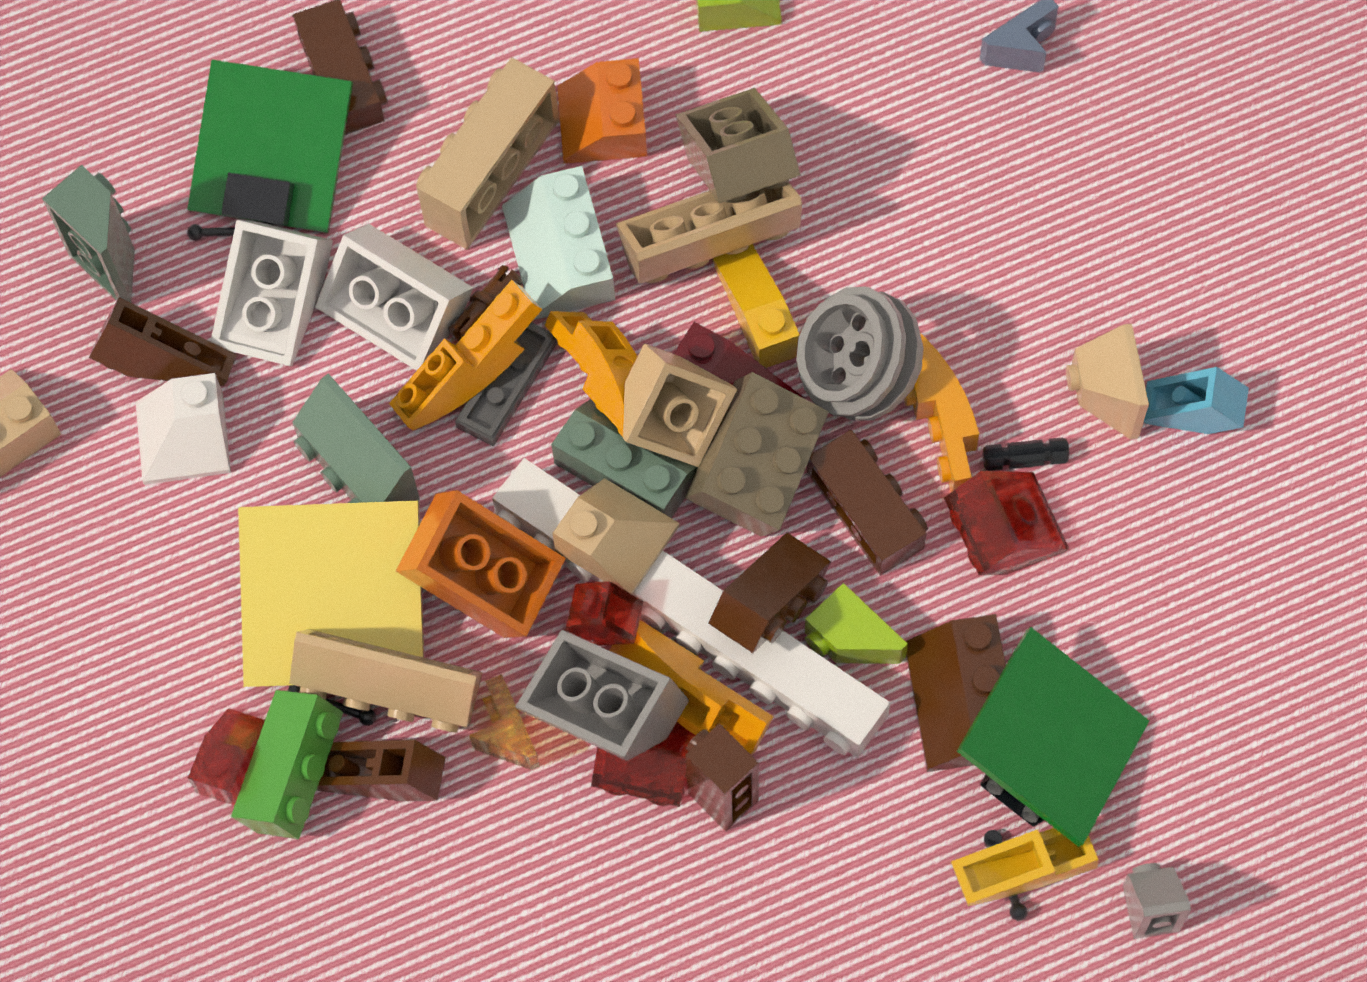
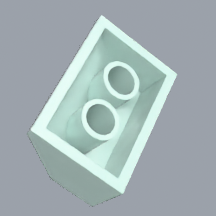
(559, 243)

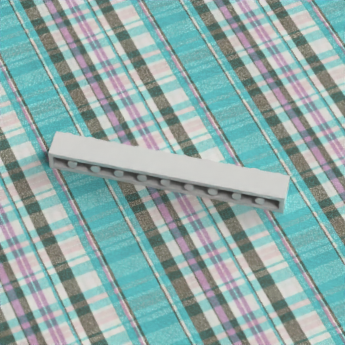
(683, 603)

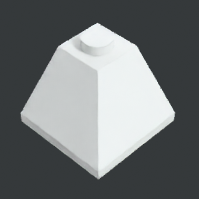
(183, 430)

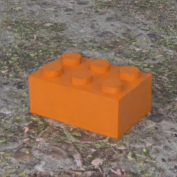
(480, 564)

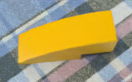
(1022, 865)

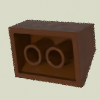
(950, 681)

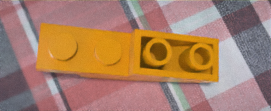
(601, 354)
(462, 370)
(949, 415)
(708, 698)

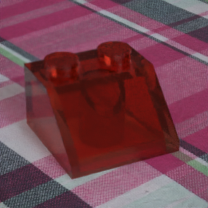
(1005, 521)
(652, 775)

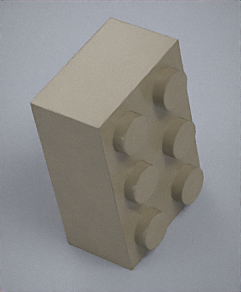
(738, 146)
(757, 455)

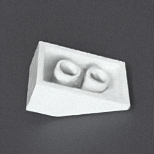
(269, 290)

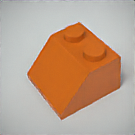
(603, 113)

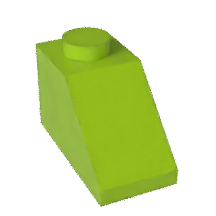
(737, 14)
(852, 632)

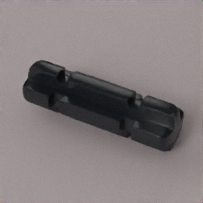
(1025, 454)

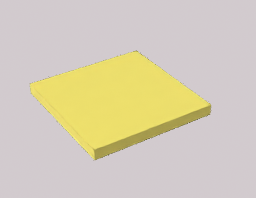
(327, 574)

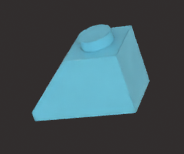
(1197, 401)

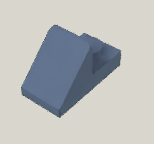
(1017, 41)

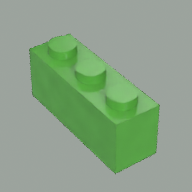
(287, 764)

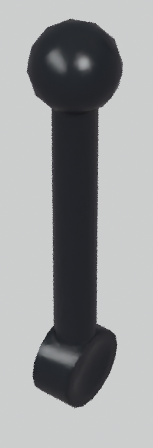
(196, 232)
(365, 717)
(1017, 911)

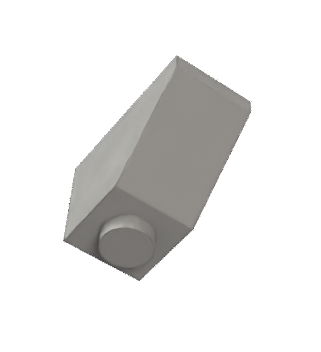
(1155, 901)

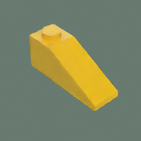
(758, 307)

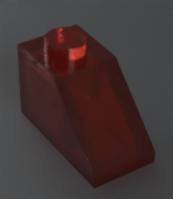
(603, 614)
(225, 756)

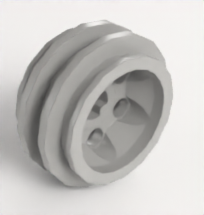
(856, 369)

